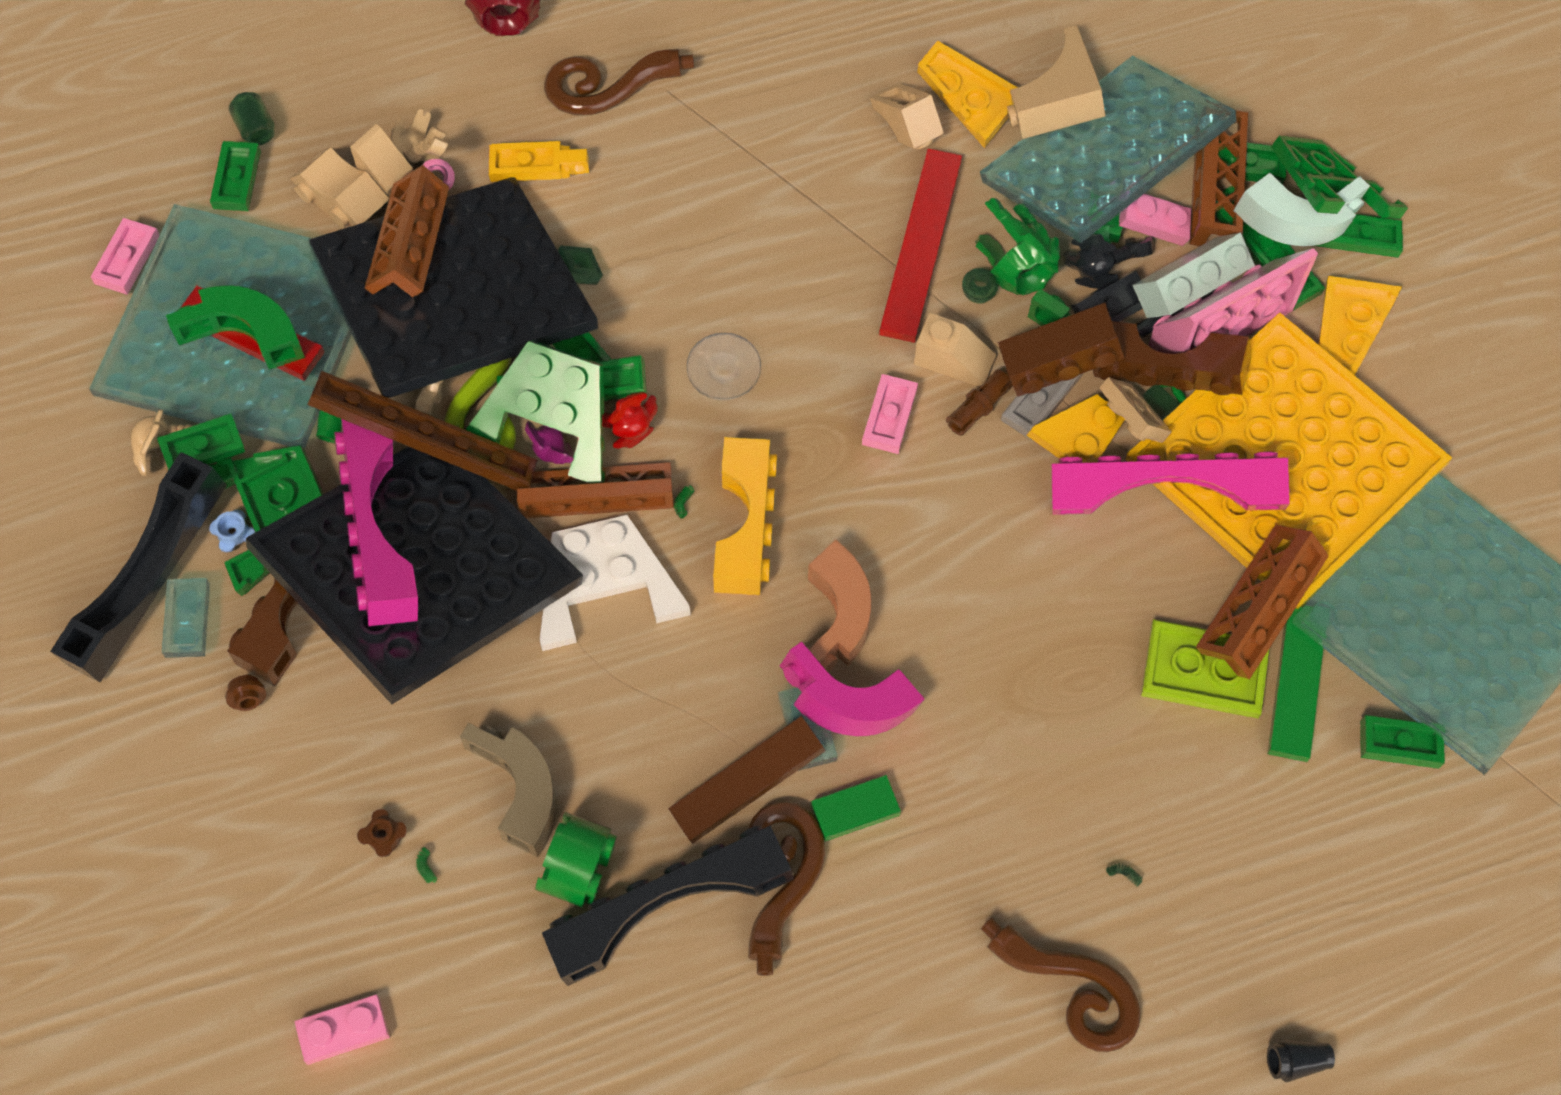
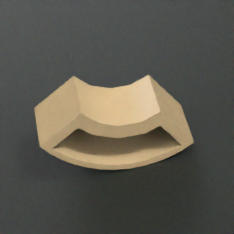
(339, 188)

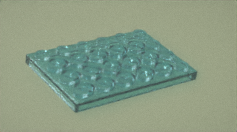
(1101, 166)

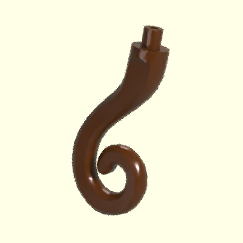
(652, 67)
(767, 930)
(1026, 957)

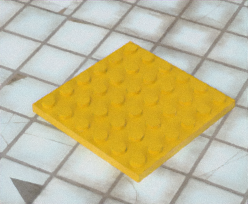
(1344, 445)

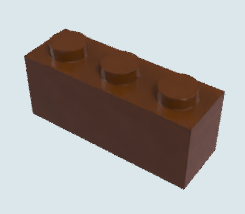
(1061, 350)

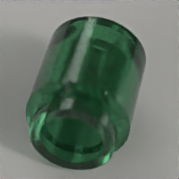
(252, 118)

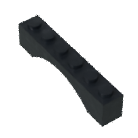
(103, 628)
(589, 940)

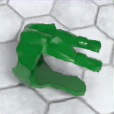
(1032, 248)

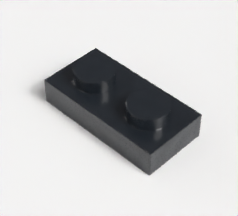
(1118, 296)

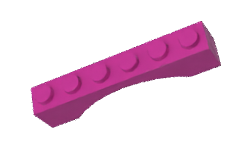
(1250, 483)
(387, 577)

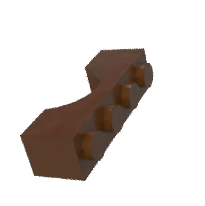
(1214, 365)
(263, 642)

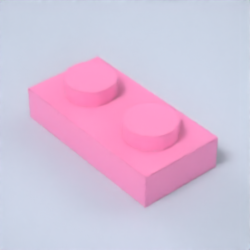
(1158, 219)
(125, 256)
(889, 414)
(342, 1029)

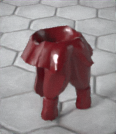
(498, 21)

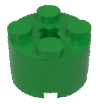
(574, 860)

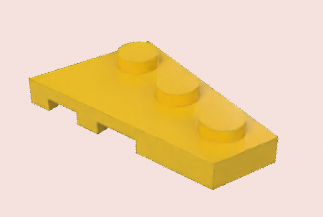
(968, 90)
(1353, 317)

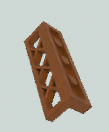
(1205, 184)
(408, 233)
(598, 497)
(1271, 599)

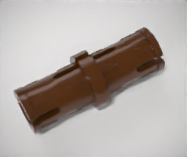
(979, 402)

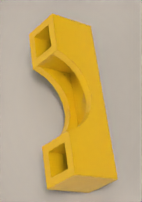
(739, 558)

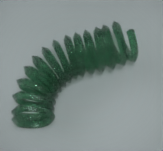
(1126, 871)

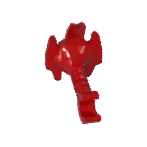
(631, 419)

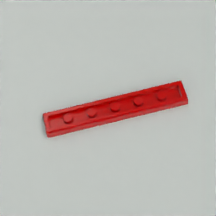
(920, 246)

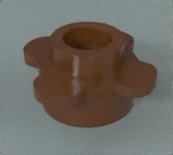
(386, 844)

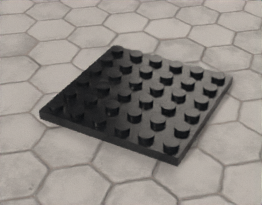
(484, 295)
(472, 561)

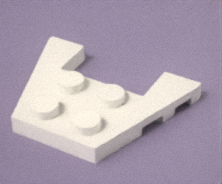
(612, 562)

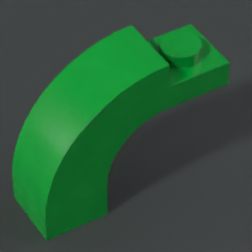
(239, 311)

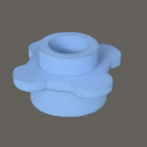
(227, 521)

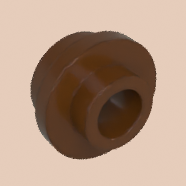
(245, 693)

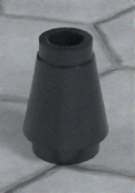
(1298, 1059)

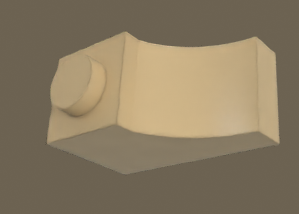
(909, 114)

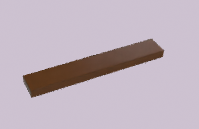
(422, 432)

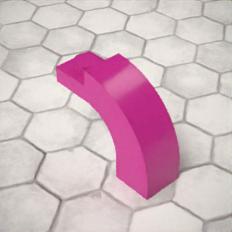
(844, 707)

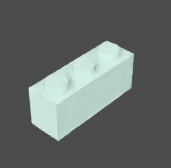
(1193, 275)

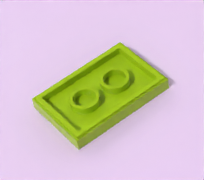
(1185, 676)

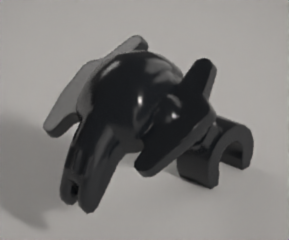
(1098, 258)

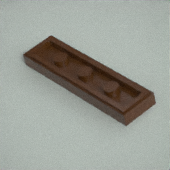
(746, 779)

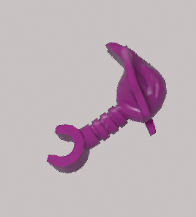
(549, 444)

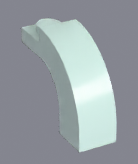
(1291, 219)

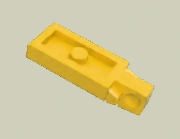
(535, 161)

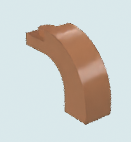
(847, 588)

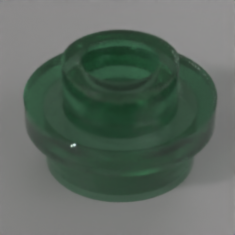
(976, 293)

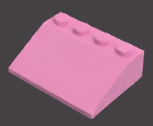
(1237, 306)

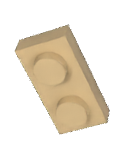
(1135, 410)

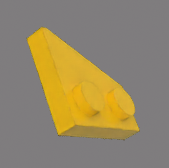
(1079, 430)

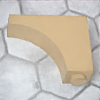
(1060, 96)

